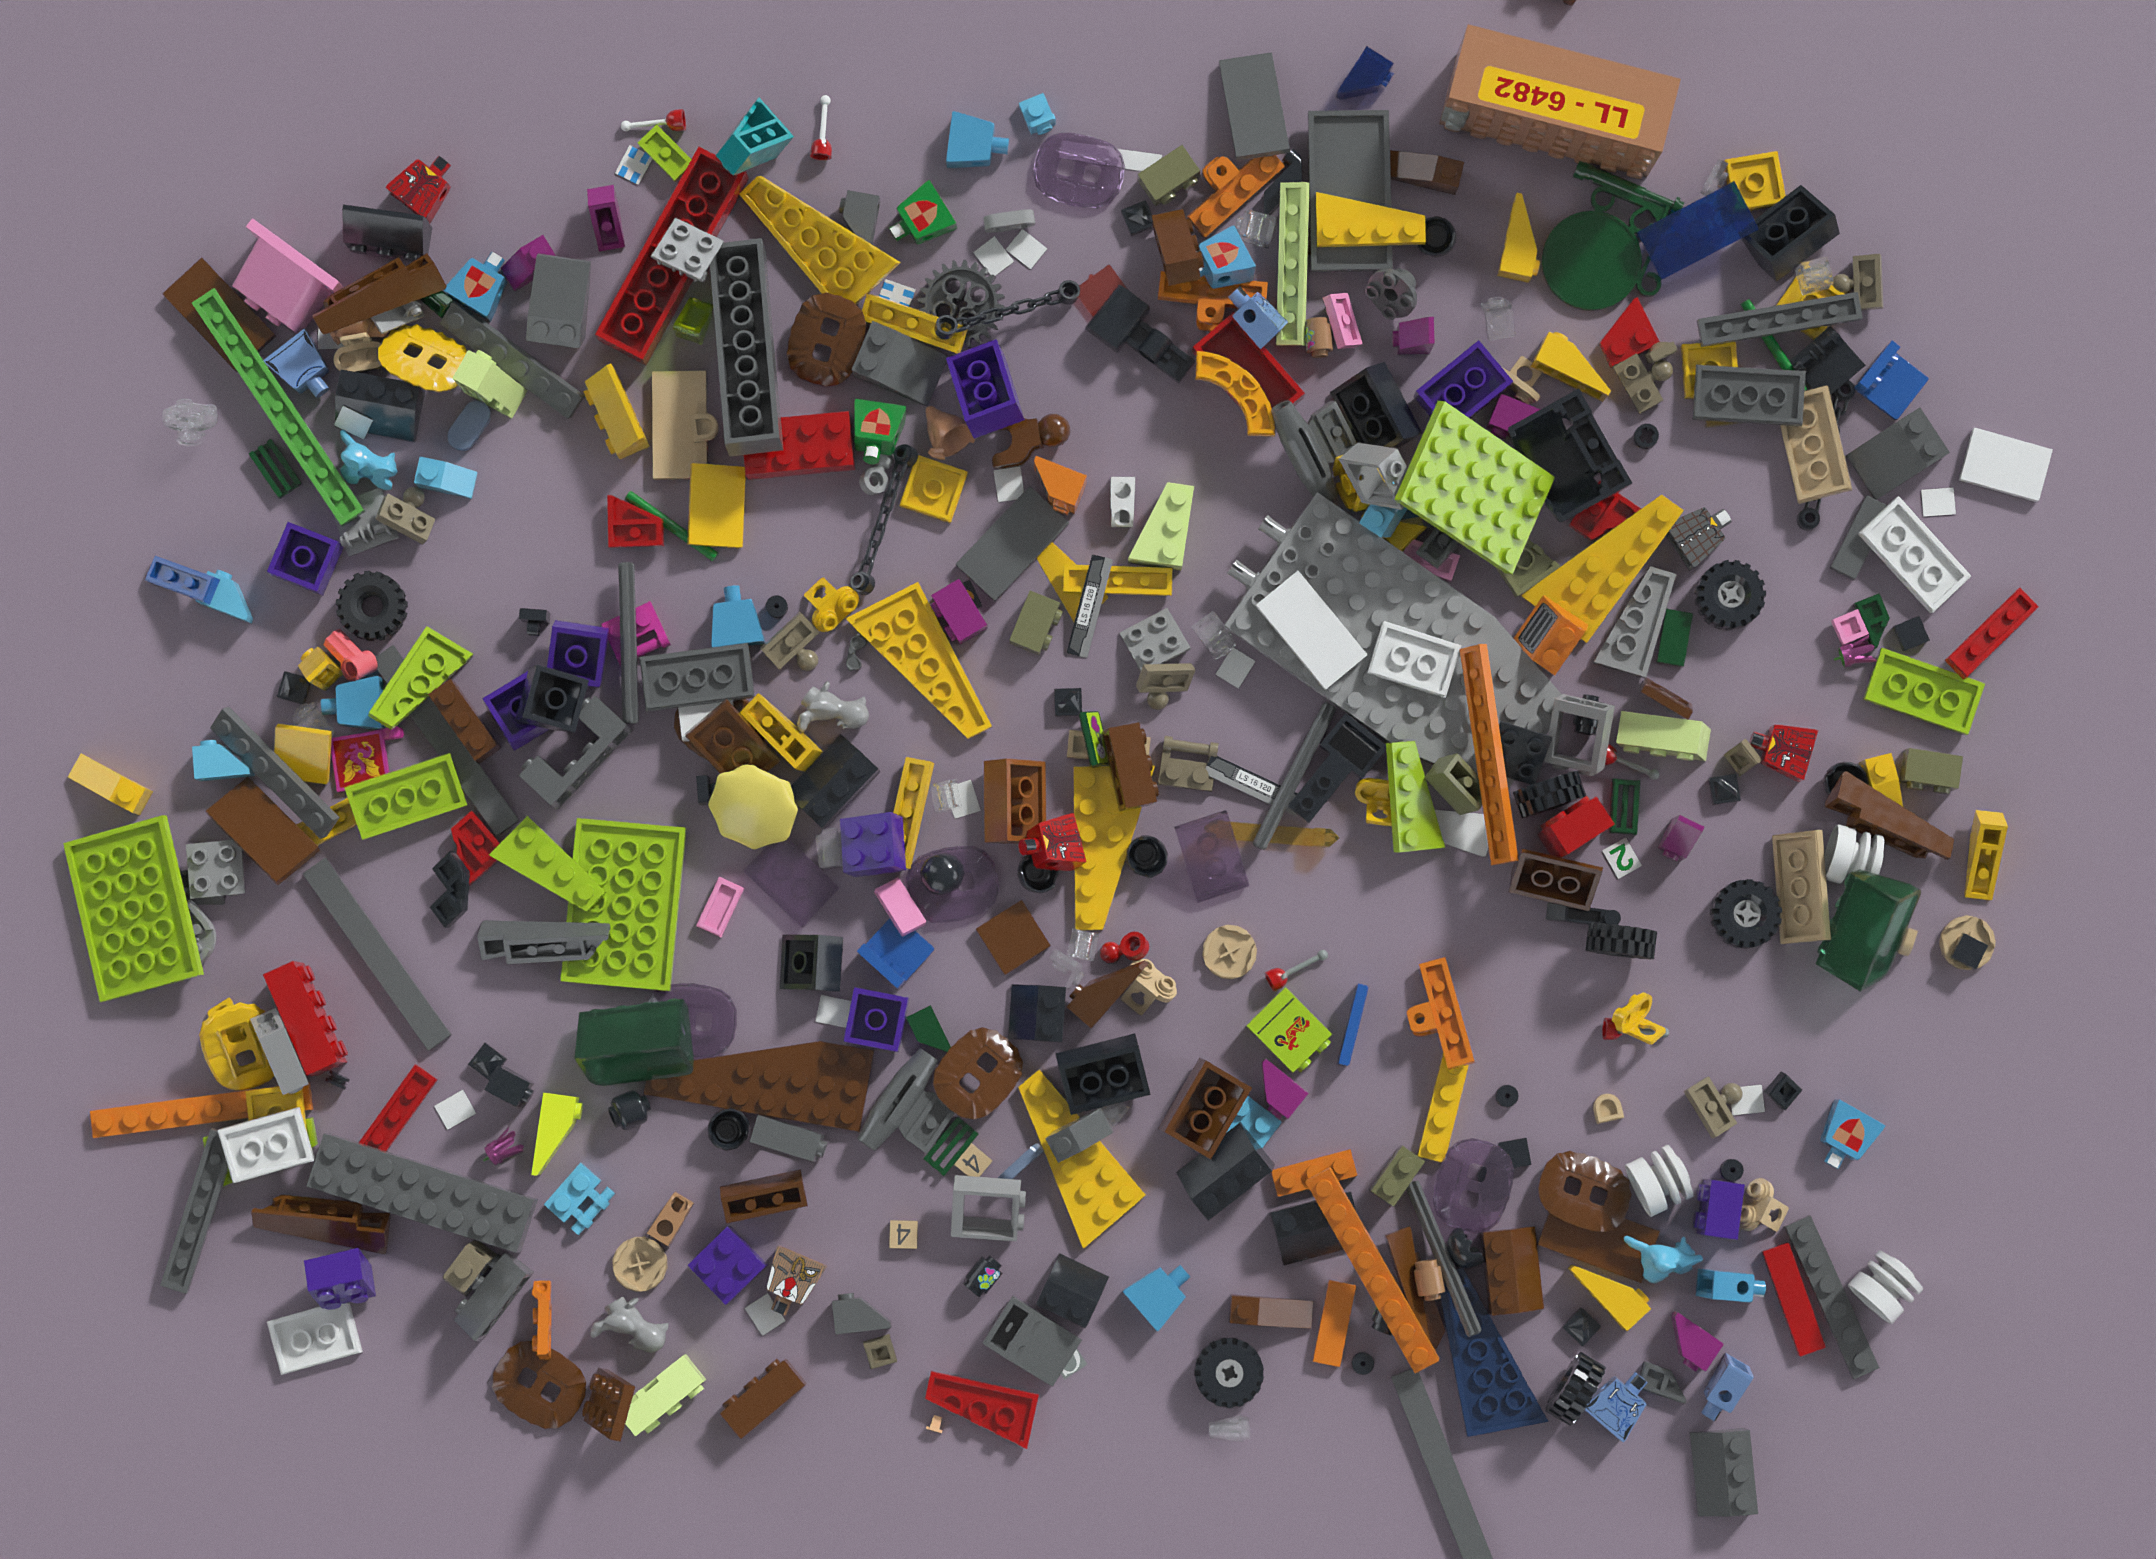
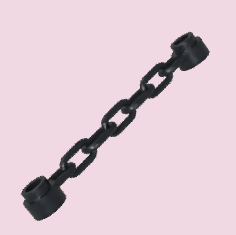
(951, 323)
(1838, 397)
(906, 457)

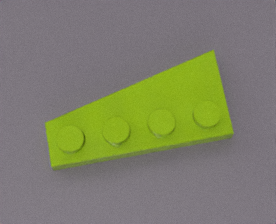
(424, 669)
(1411, 805)
(546, 863)

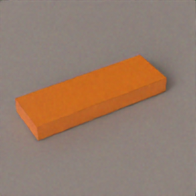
(1334, 1323)

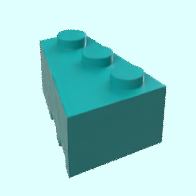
(754, 140)

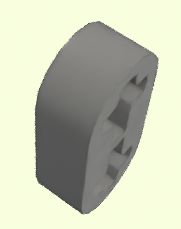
(1009, 221)

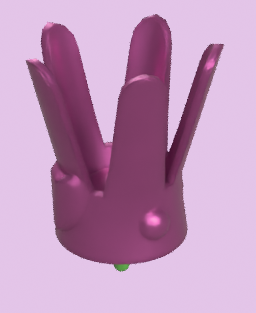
(1851, 653)
(498, 1150)

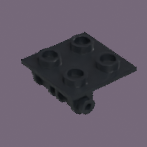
(1827, 361)
(1523, 752)

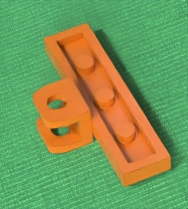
(1232, 189)
(1209, 300)
(1442, 1014)

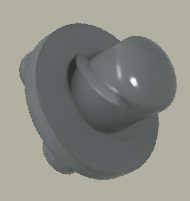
(1392, 292)

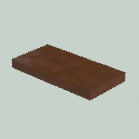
(199, 281)
(262, 830)
(1599, 1249)

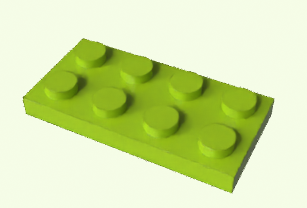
(1924, 691)
(405, 796)

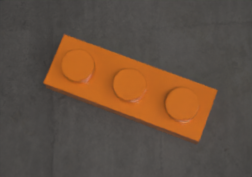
(1293, 1177)

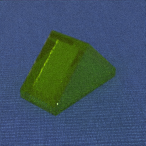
(693, 320)

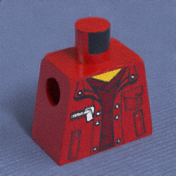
(421, 187)
(1786, 749)
(1054, 844)

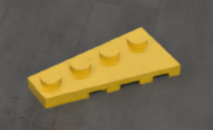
(1357, 223)

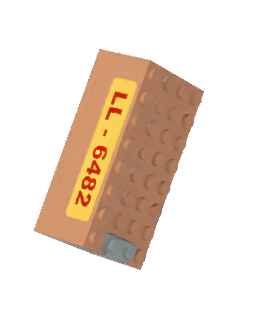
(1559, 102)

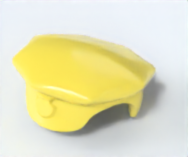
(753, 807)

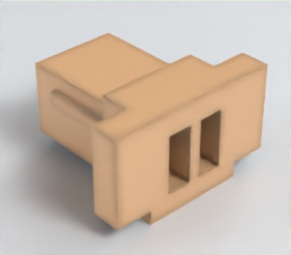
(935, 1424)

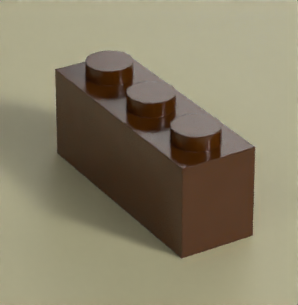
(1177, 247)
(464, 721)
(1130, 766)
(763, 1196)
(762, 1397)

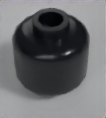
(629, 1110)

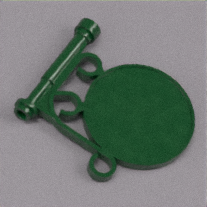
(1594, 256)

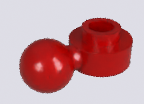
(1111, 951)

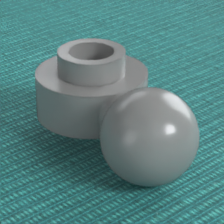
(877, 475)

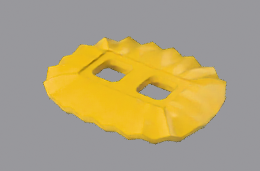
(417, 370)
(221, 1053)

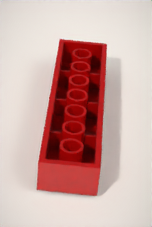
(653, 290)

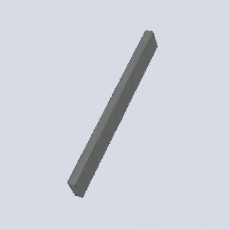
(444, 740)
(377, 954)
(1441, 1465)

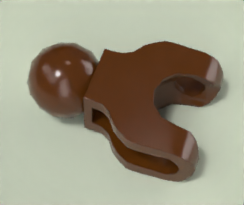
(1029, 436)

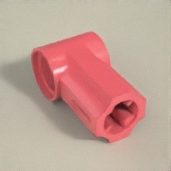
(354, 662)

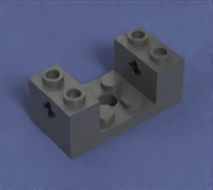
(559, 789)

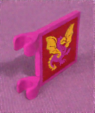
(361, 756)

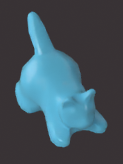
(361, 463)
(1662, 1260)

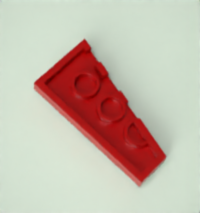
(992, 1406)

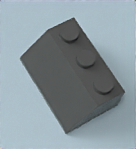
(492, 1295)
(1724, 1472)

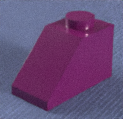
(605, 218)
(521, 266)
(1414, 336)
(1507, 413)
(1680, 838)
(1280, 1091)
(1694, 1343)

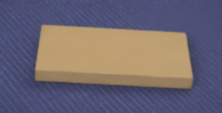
(673, 400)
(1816, 450)
(1801, 886)

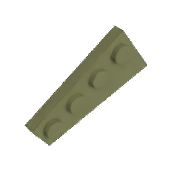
(1530, 569)

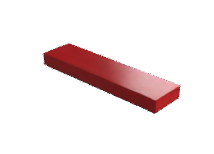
(1991, 633)
(399, 1109)
(1793, 1299)

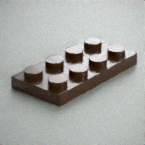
(608, 1403)

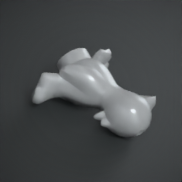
(826, 706)
(627, 1320)

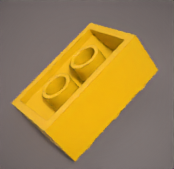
(615, 413)

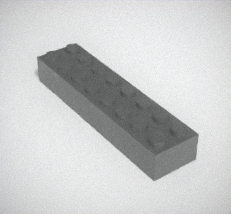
(746, 348)
(422, 1192)

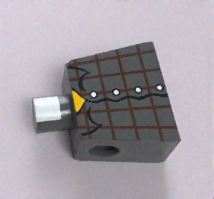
(1697, 535)

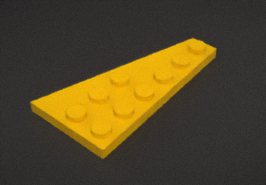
(824, 250)
(1603, 571)
(916, 645)
(1104, 839)
(1091, 1181)

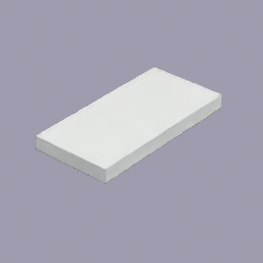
(1914, 554)
(1311, 630)

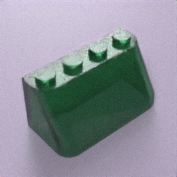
(1867, 928)
(635, 1042)

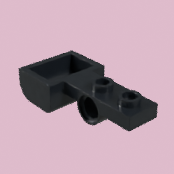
(1122, 322)
(1349, 750)

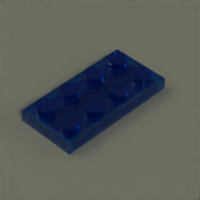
(1697, 230)

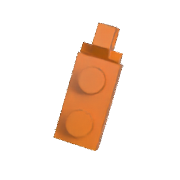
(543, 1317)

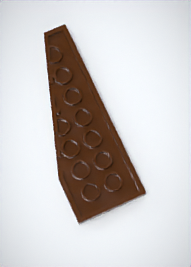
(794, 1082)

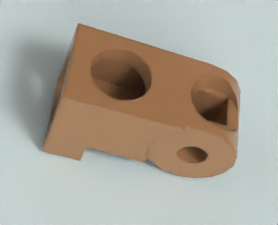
(671, 1219)

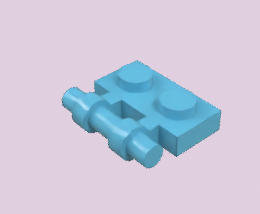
(573, 1193)

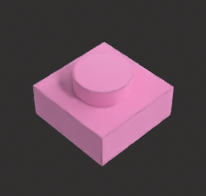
(1849, 627)

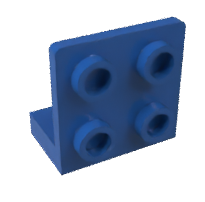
(1891, 382)
(895, 955)

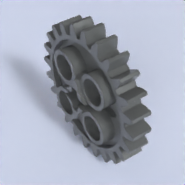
(938, 296)

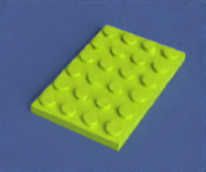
(1474, 487)
(642, 879)
(133, 908)

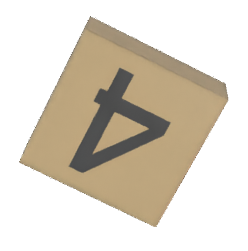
(973, 1161)
(903, 1234)

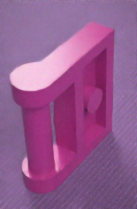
(646, 622)

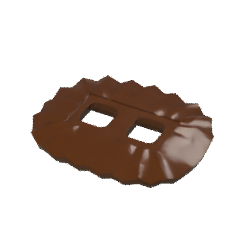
(807, 333)
(963, 1059)
(1579, 1209)
(528, 1402)

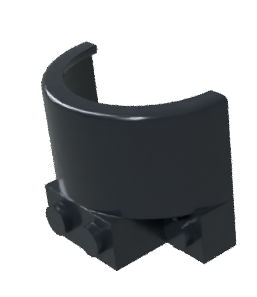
(1570, 455)

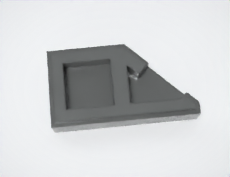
(1661, 1382)

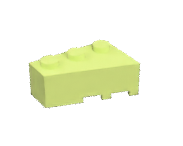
(488, 383)
(1166, 530)
(1663, 736)
(663, 1395)

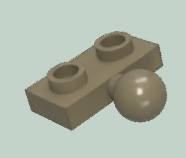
(1865, 281)
(1640, 383)
(404, 515)
(790, 642)
(1164, 678)
(1712, 1106)

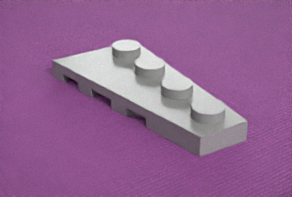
(1637, 629)

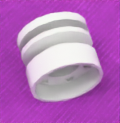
(1847, 855)
(1659, 1180)
(1885, 1286)

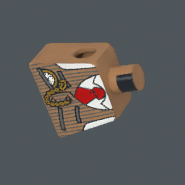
(792, 1278)

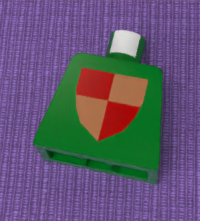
(923, 216)
(877, 428)

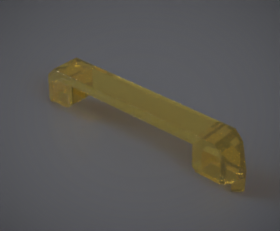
(1287, 835)

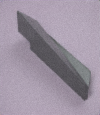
(540, 940)

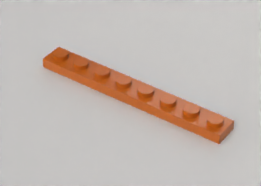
(1489, 754)
(175, 1113)
(1372, 1270)

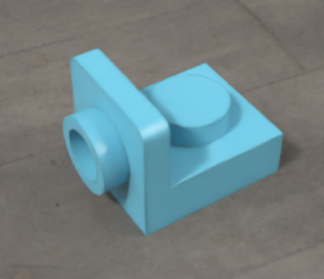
(1037, 114)

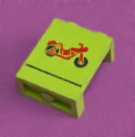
(1290, 1031)

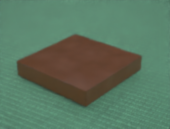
(1666, 698)
(1013, 937)

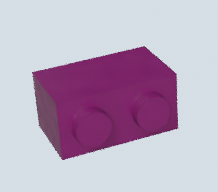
(958, 611)

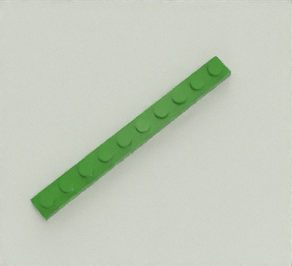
(278, 407)

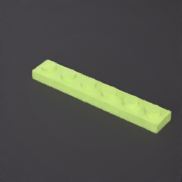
(1293, 262)

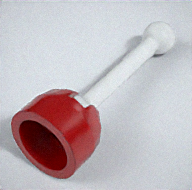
(674, 120)
(821, 148)

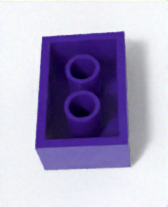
(985, 388)

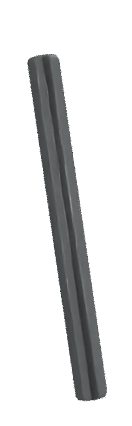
(628, 642)
(1294, 776)
(1443, 1258)

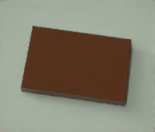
(731, 741)

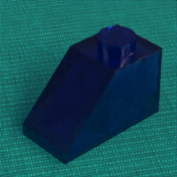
(1367, 75)

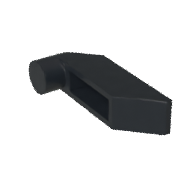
(1293, 173)
(1573, 915)

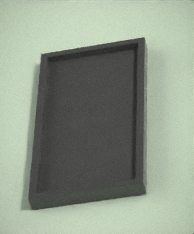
(1352, 162)

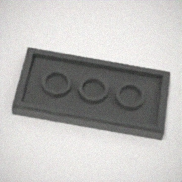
(1254, 106)
(1749, 395)
(1012, 543)
(697, 677)

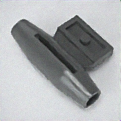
(1313, 443)
(908, 1107)

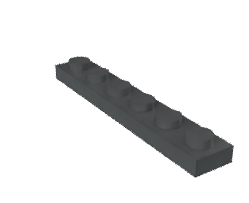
(1779, 319)
(512, 359)
(274, 772)
(197, 1216)
(1831, 1297)

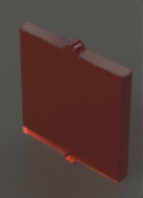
(1098, 288)

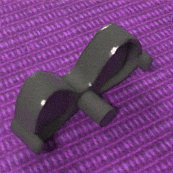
(857, 643)

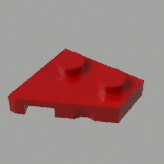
(1628, 335)
(1603, 516)
(632, 526)
(474, 845)

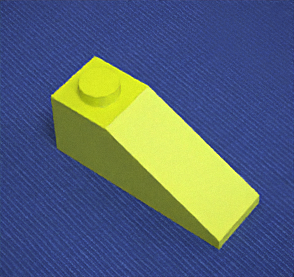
(555, 1123)

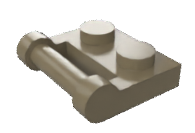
(1184, 772)

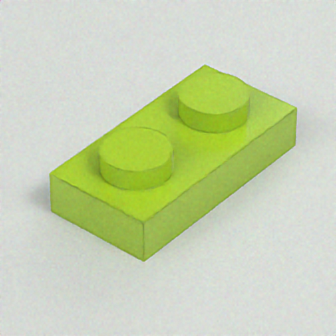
(665, 153)

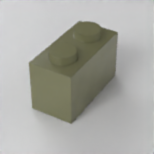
(1169, 176)
(1035, 623)
(1930, 770)
(1456, 783)
(1396, 1175)

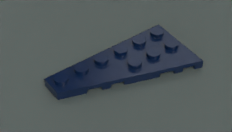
(1486, 1375)

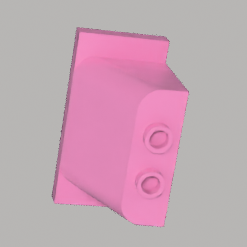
(282, 281)

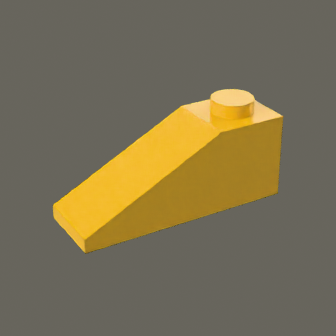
(1519, 248)
(1566, 363)
(319, 668)
(781, 733)
(1883, 776)
(110, 784)
(1985, 854)
(1619, 1300)

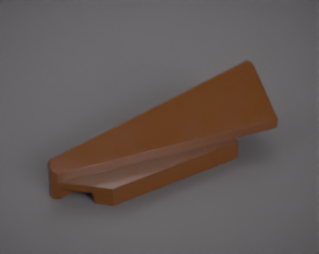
(379, 292)
(1881, 816)
(325, 1221)
(1403, 1259)

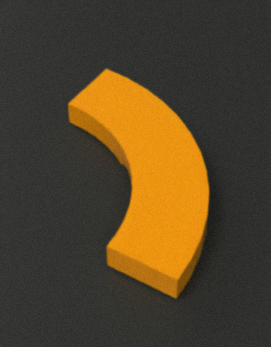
(1242, 387)

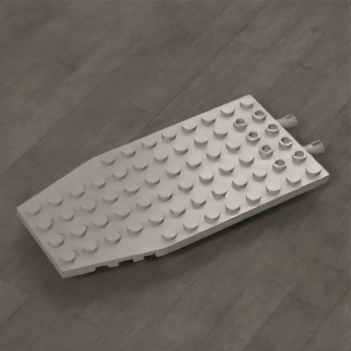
(1375, 582)

